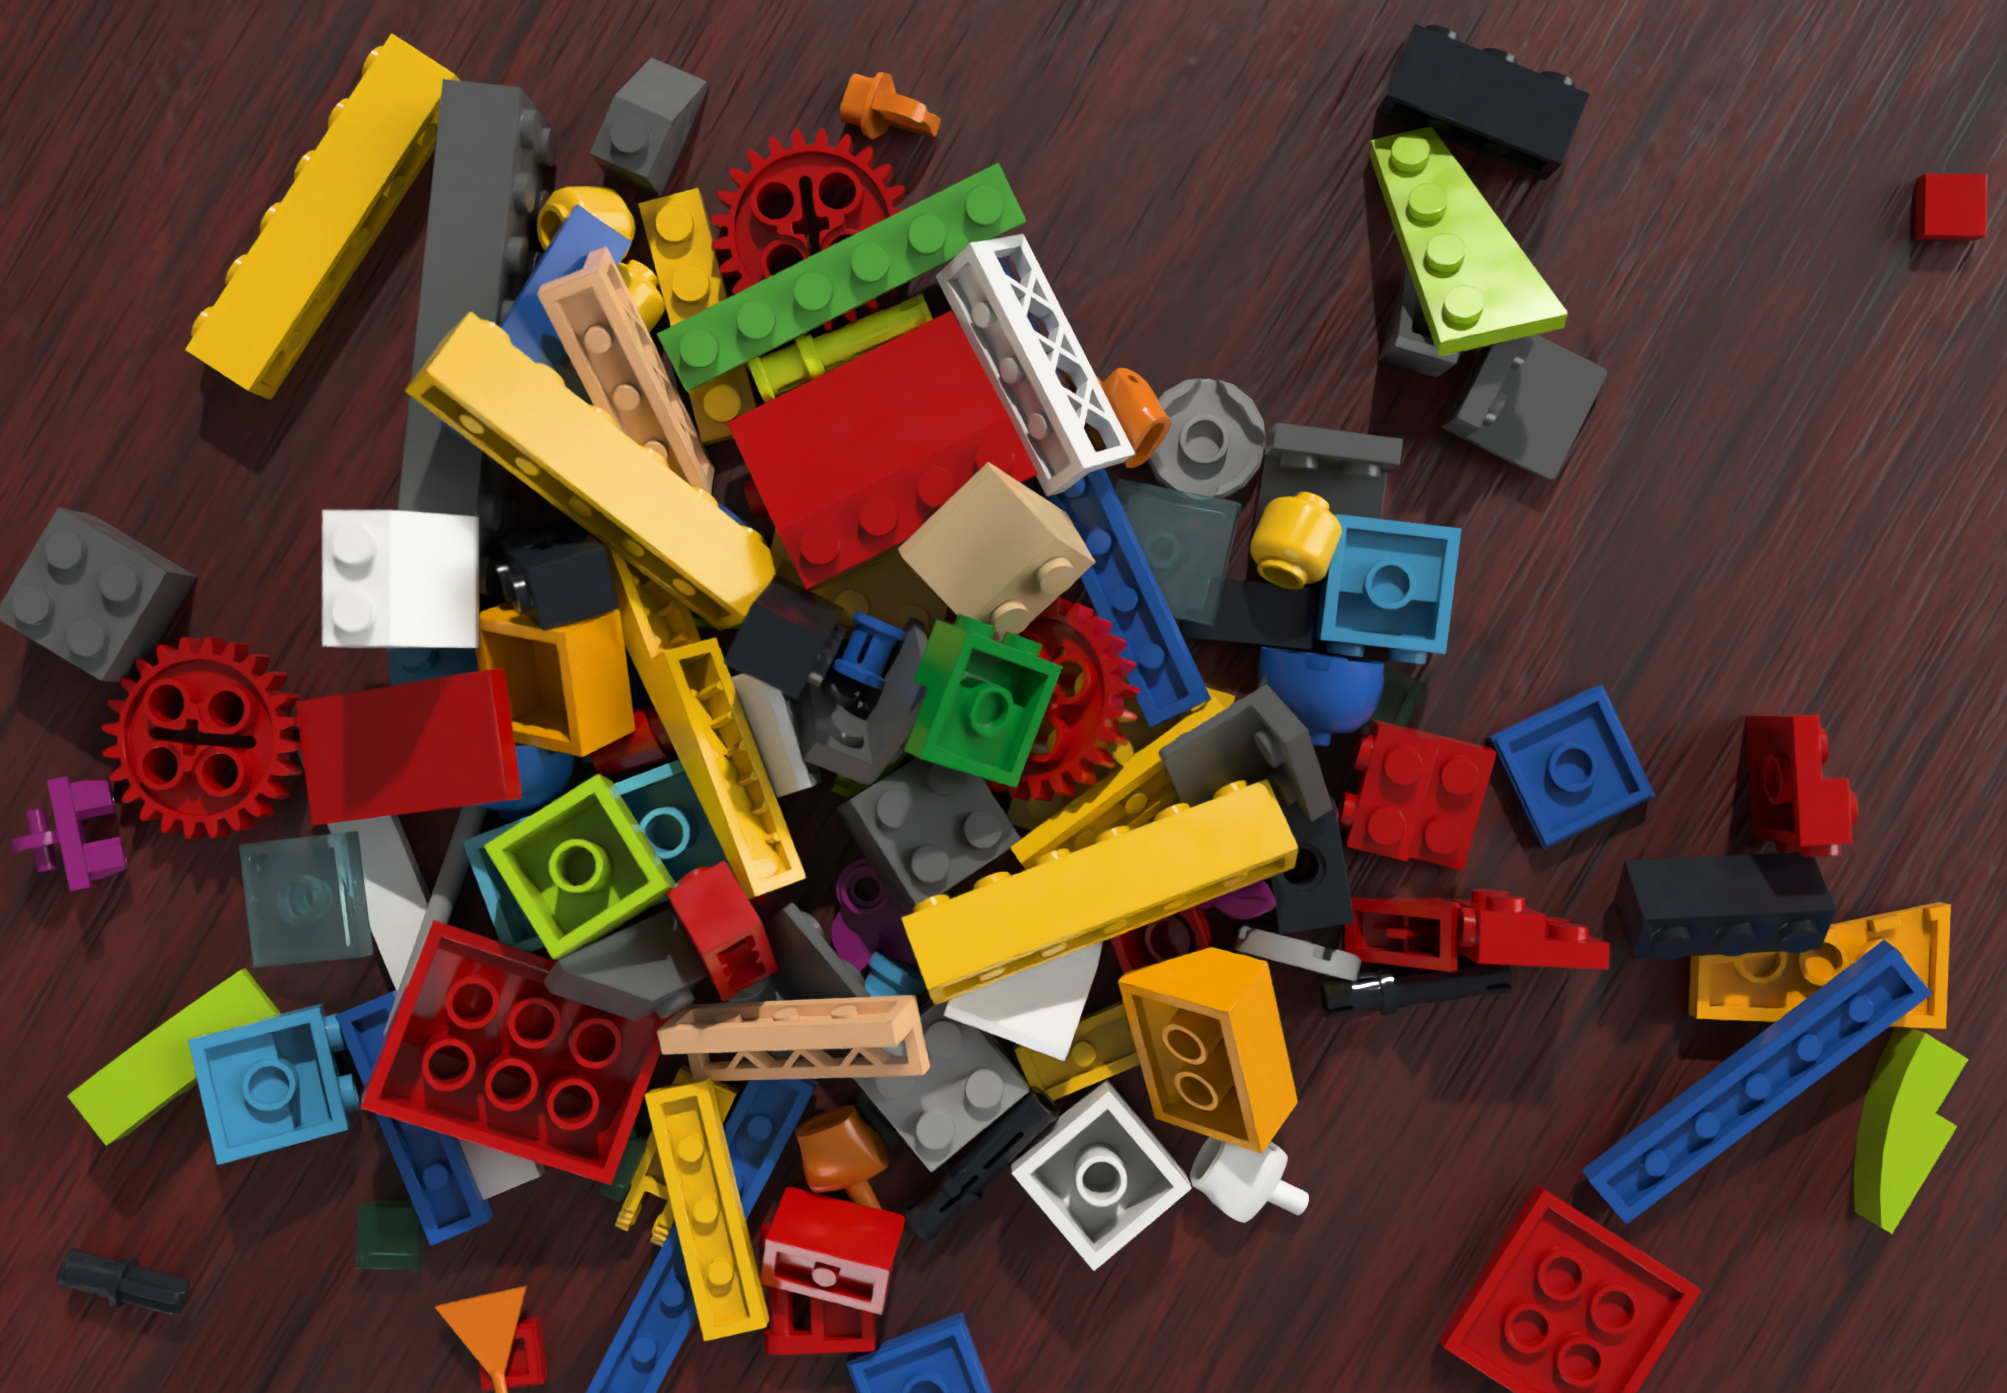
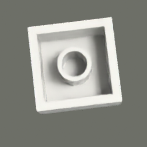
(1100, 1174)

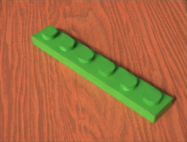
(841, 277)

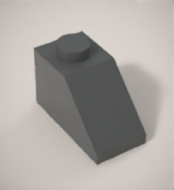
(648, 125)
(633, 970)

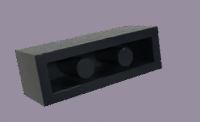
(1483, 100)
(787, 637)
(1723, 905)

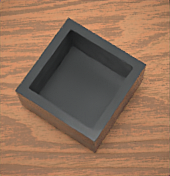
(94, 595)
(927, 829)

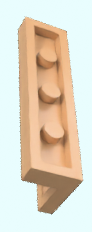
(623, 366)
(802, 1027)

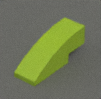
(161, 1063)
(1899, 1124)

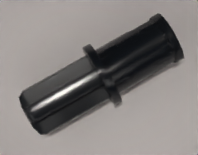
(123, 1282)

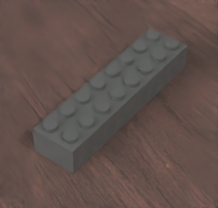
(475, 261)

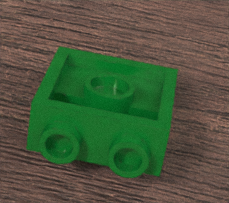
(980, 700)

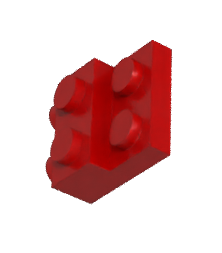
(1788, 790)
(1414, 795)
(1505, 932)

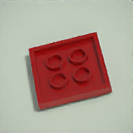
(1567, 1306)

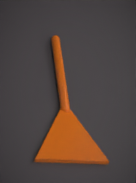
(487, 1328)

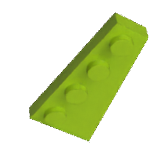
(1458, 252)

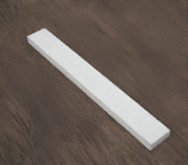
(396, 909)

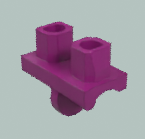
(70, 805)

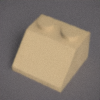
(998, 552)

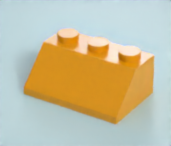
(1212, 1045)

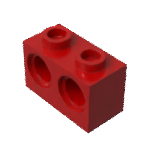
(723, 929)

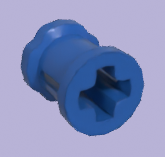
(868, 650)

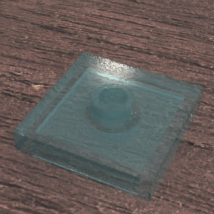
(1185, 544)
(306, 899)

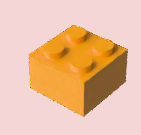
(562, 682)

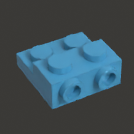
(1389, 588)
(273, 1083)

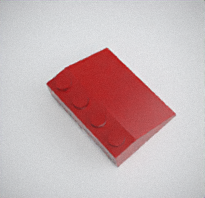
(876, 448)
(507, 1062)

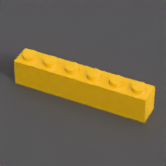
(324, 221)
(594, 471)
(1100, 890)

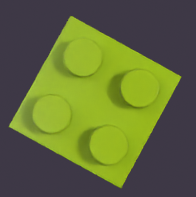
(580, 867)

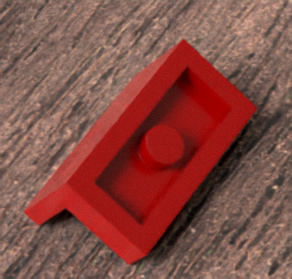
(832, 1249)

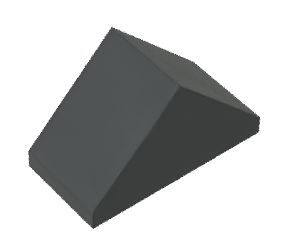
(1408, 336)

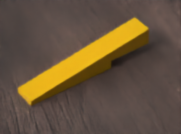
(706, 729)

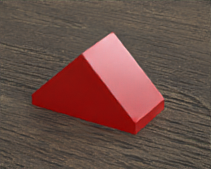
(1404, 932)

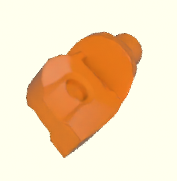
(876, 106)

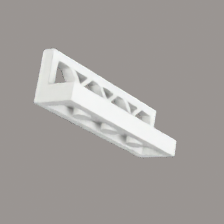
(1024, 363)

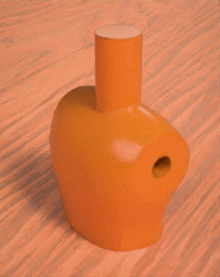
(1137, 412)
(842, 1154)

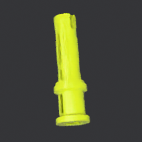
(815, 356)

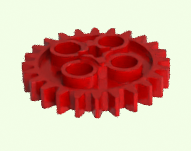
(760, 241)
(1082, 721)
(200, 793)

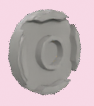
(1211, 439)
(1297, 953)

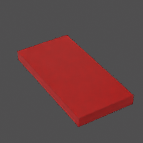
(409, 748)

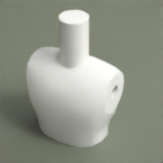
(1245, 1180)

